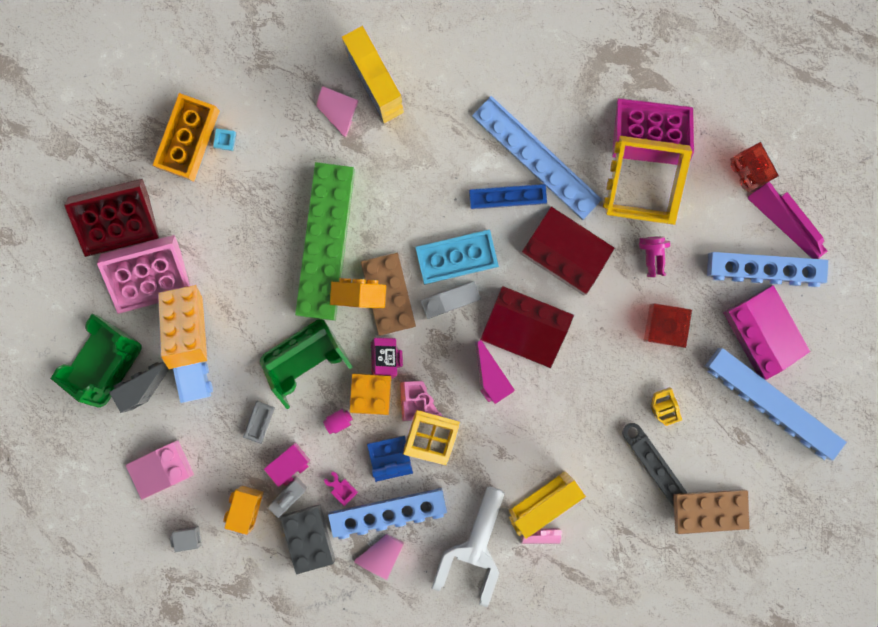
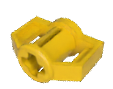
(666, 407)

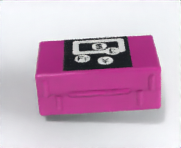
(385, 357)

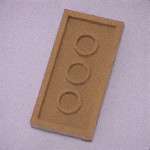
(397, 311)
(711, 511)

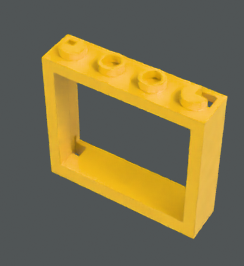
(677, 189)
(545, 505)

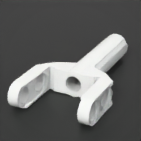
(475, 549)

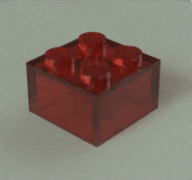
(753, 167)
(668, 325)

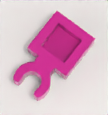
(343, 490)

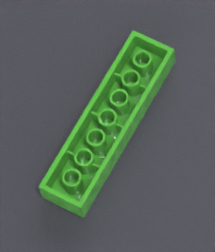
(325, 239)

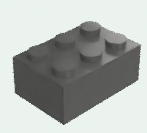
(308, 539)

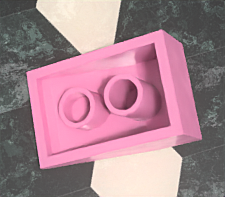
(159, 469)

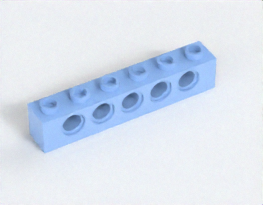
(816, 268)
(341, 530)

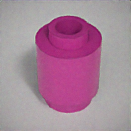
(338, 421)

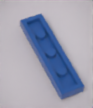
(508, 196)

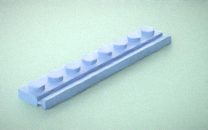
(536, 158)

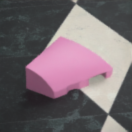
(337, 108)
(415, 397)
(544, 536)
(381, 556)

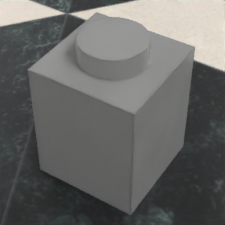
(186, 539)

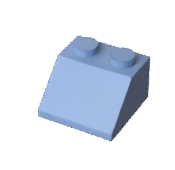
(193, 382)

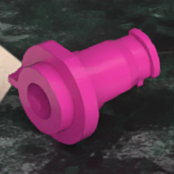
(654, 247)

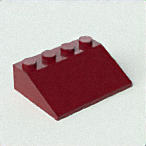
(112, 217)
(567, 251)
(526, 327)

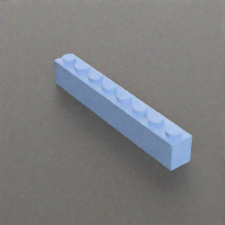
(775, 404)

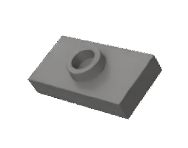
(259, 422)

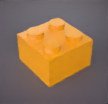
(358, 293)
(370, 394)
(243, 510)

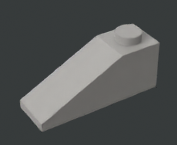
(450, 300)

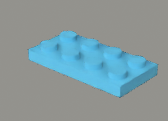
(457, 257)

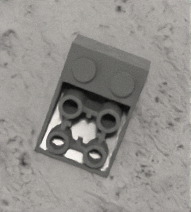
(139, 390)

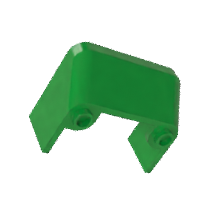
(299, 355)

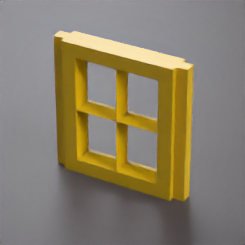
(427, 454)

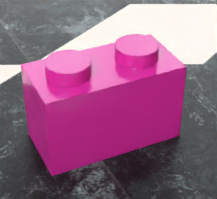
(287, 465)

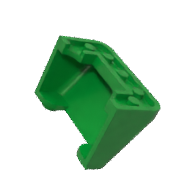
(99, 363)

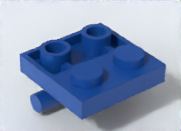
(388, 458)

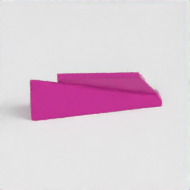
(789, 218)

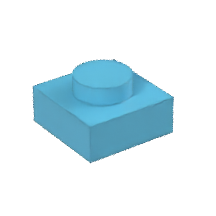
(224, 139)

